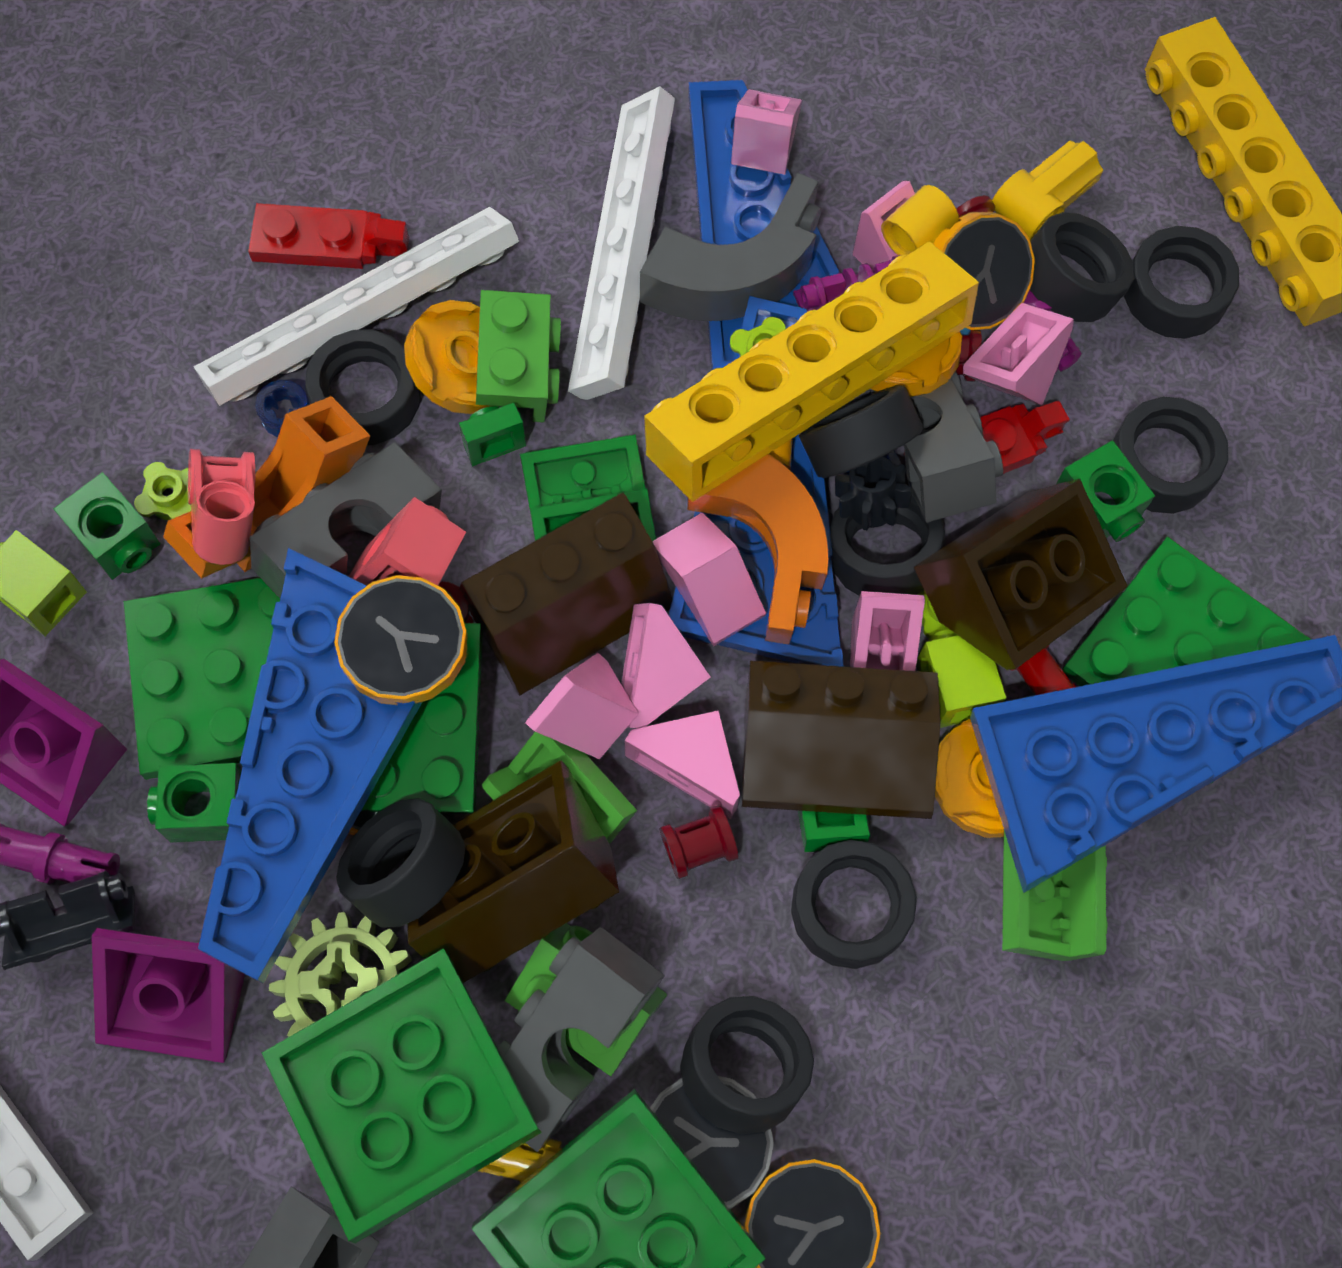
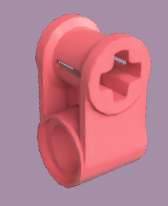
(221, 505)

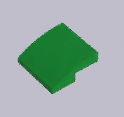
(580, 477)

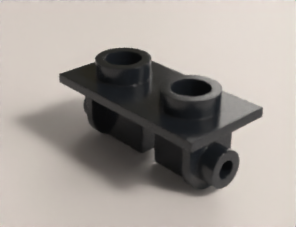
(39, 930)

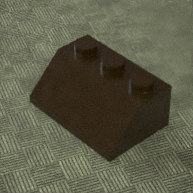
(1024, 574)
(567, 593)
(840, 739)
(524, 873)

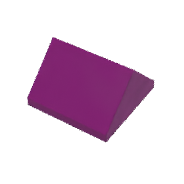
(50, 747)
(162, 996)

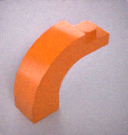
(311, 449)
(789, 523)

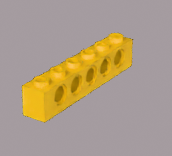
(1253, 164)
(809, 370)

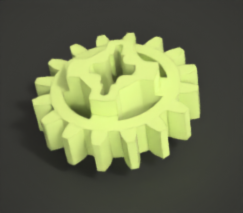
(341, 954)

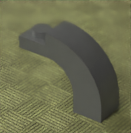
(716, 280)

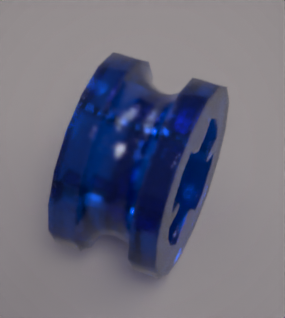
(269, 397)

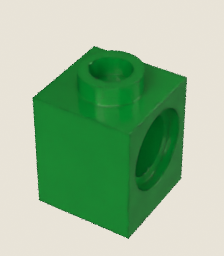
(1111, 473)
(96, 509)
(174, 789)

